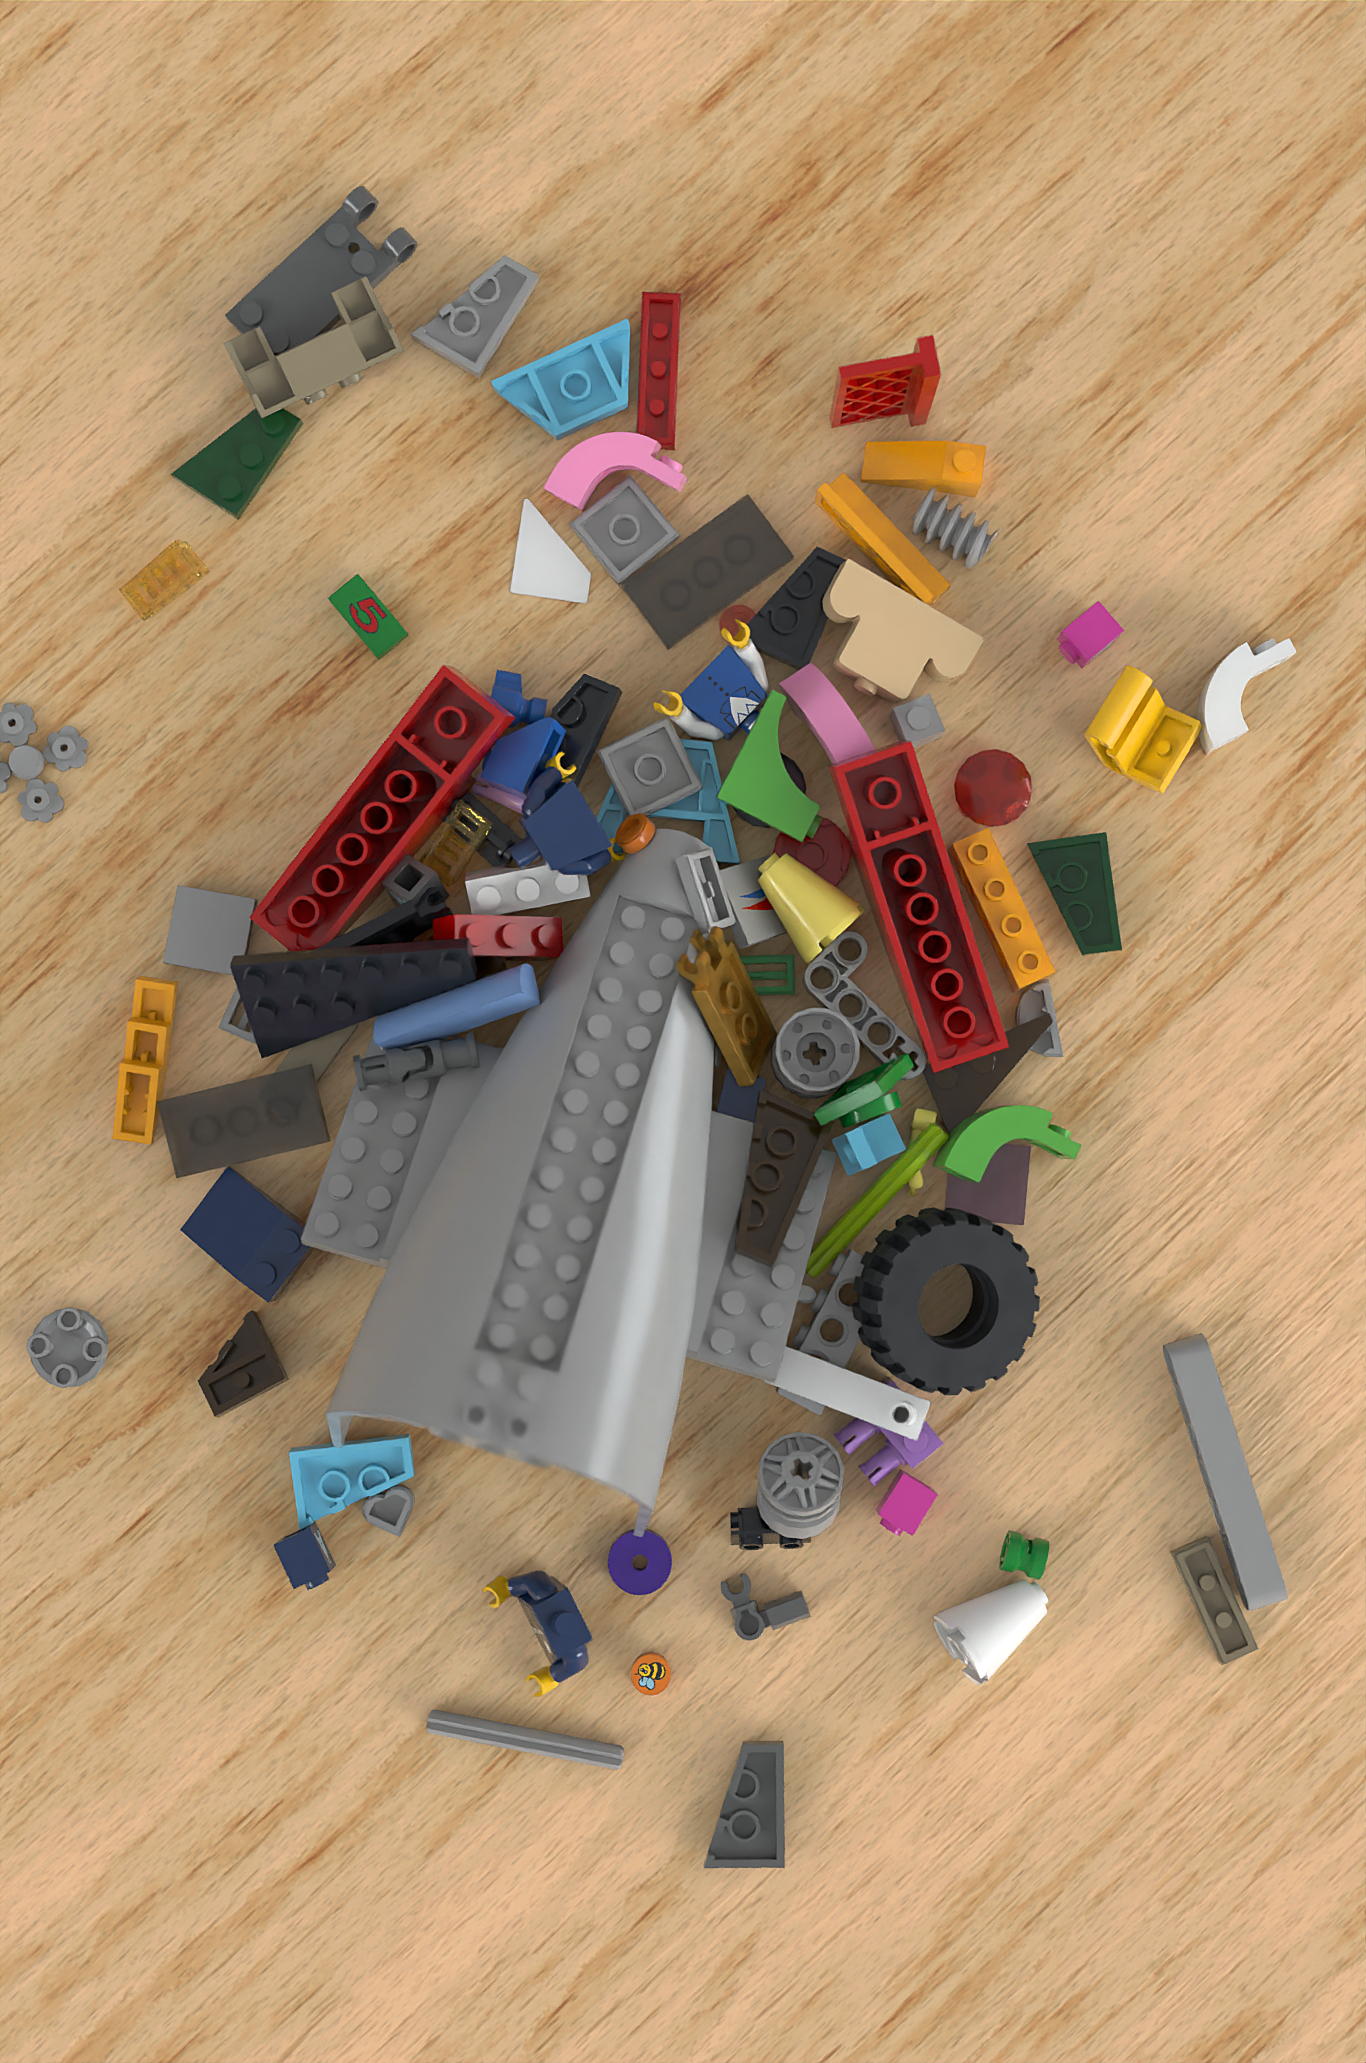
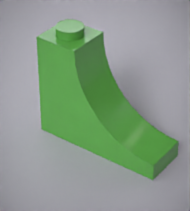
(761, 784)

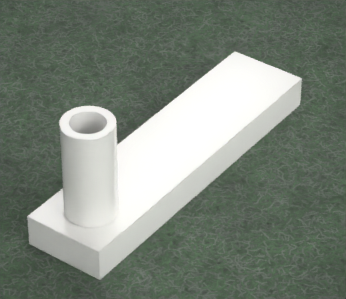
(851, 1393)

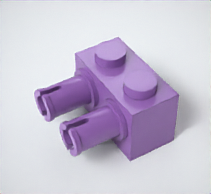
(898, 1448)

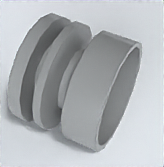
(828, 1035)
(794, 1505)

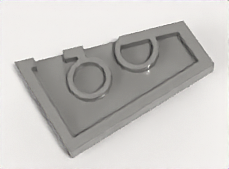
(480, 318)

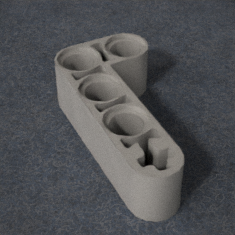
(869, 1012)

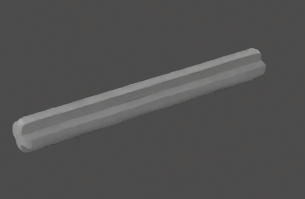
(525, 1739)

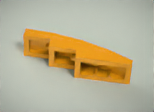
(145, 1060)

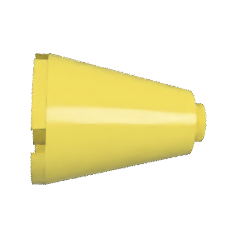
(806, 904)

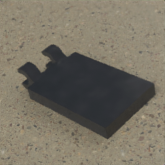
(397, 925)

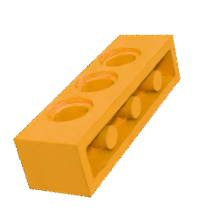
(1001, 909)

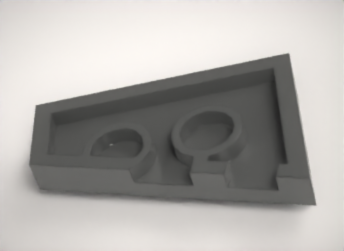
(752, 1813)

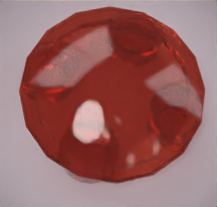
(993, 788)

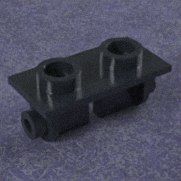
(498, 839)
(755, 1532)

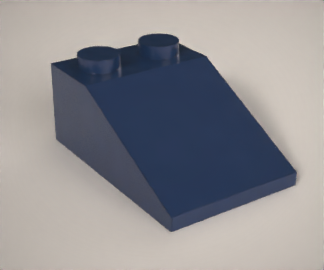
(249, 1235)

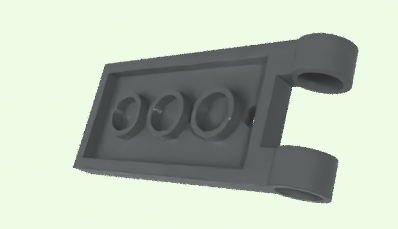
(296, 297)

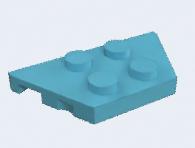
(574, 383)

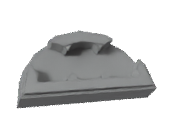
(1034, 1004)

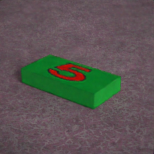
(368, 616)

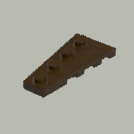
(779, 1167)

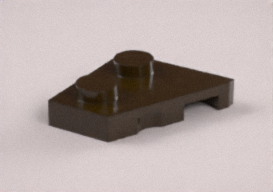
(243, 1368)

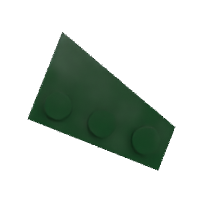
(239, 460)
(1083, 889)

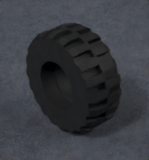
(999, 1309)

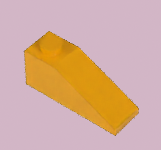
(925, 464)

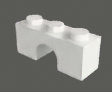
(509, 890)

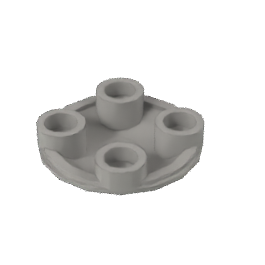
(68, 1347)

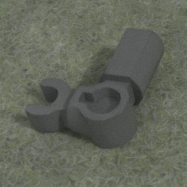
(778, 1613)

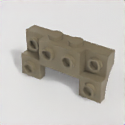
(320, 361)

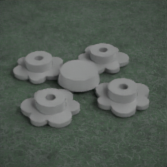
(28, 761)

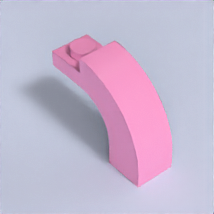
(607, 453)
(825, 714)

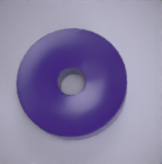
(640, 1580)

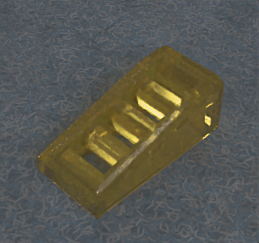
(184, 581)
(450, 874)

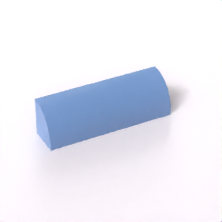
(459, 1009)

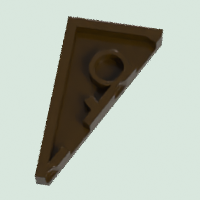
(966, 1086)

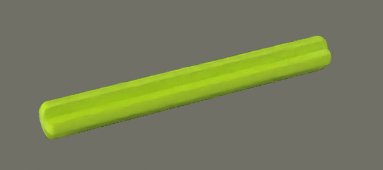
(875, 1198)

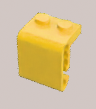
(1141, 734)

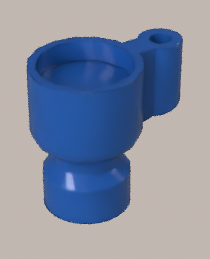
(508, 693)

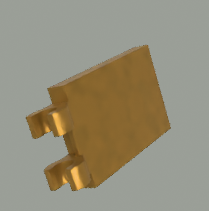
(729, 1004)

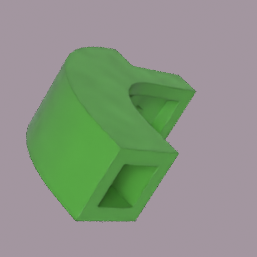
(981, 1134)

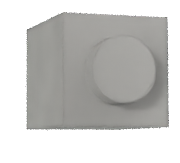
(917, 721)

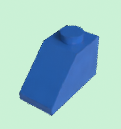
(522, 756)

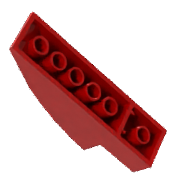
(385, 813)
(917, 904)

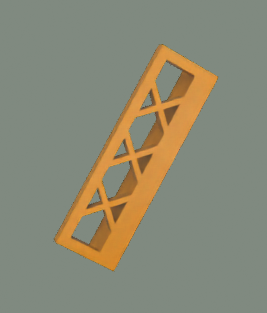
(880, 540)

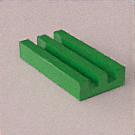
(789, 974)

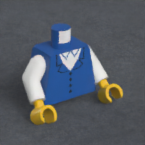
(724, 694)

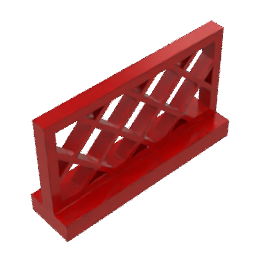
(888, 387)

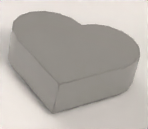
(390, 1510)

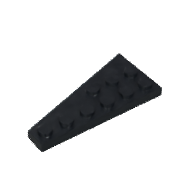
(321, 991)

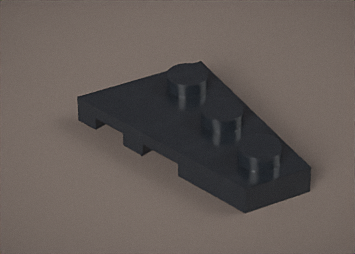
(794, 616)
(584, 716)

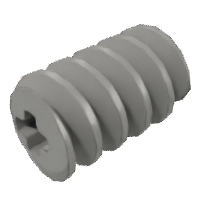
(952, 529)

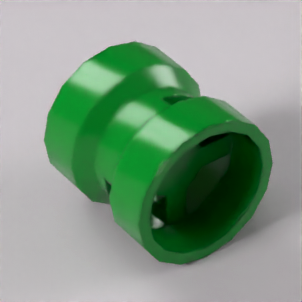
(1024, 1555)

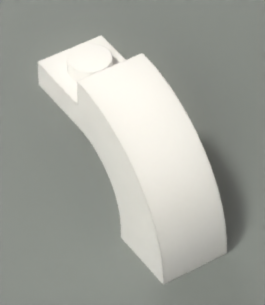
(1221, 696)

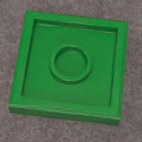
(863, 1089)

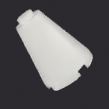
(990, 1627)

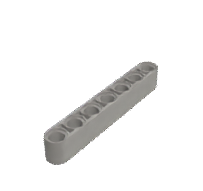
(1225, 1472)

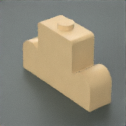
(893, 635)

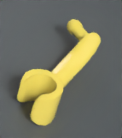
(921, 1121)

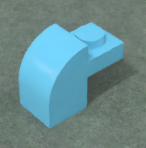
(868, 1144)

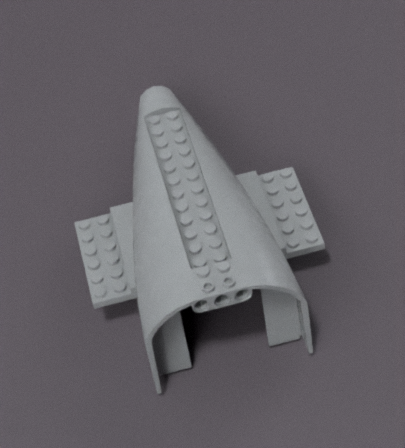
(563, 1214)

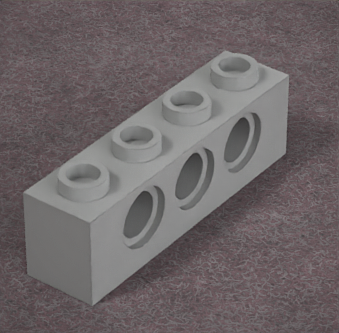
(828, 1306)

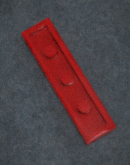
(659, 367)

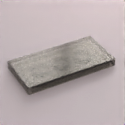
(707, 572)
(244, 1121)

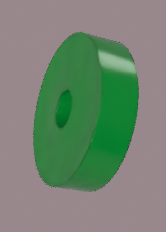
(872, 1109)

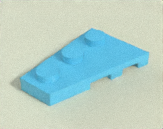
(335, 1477)

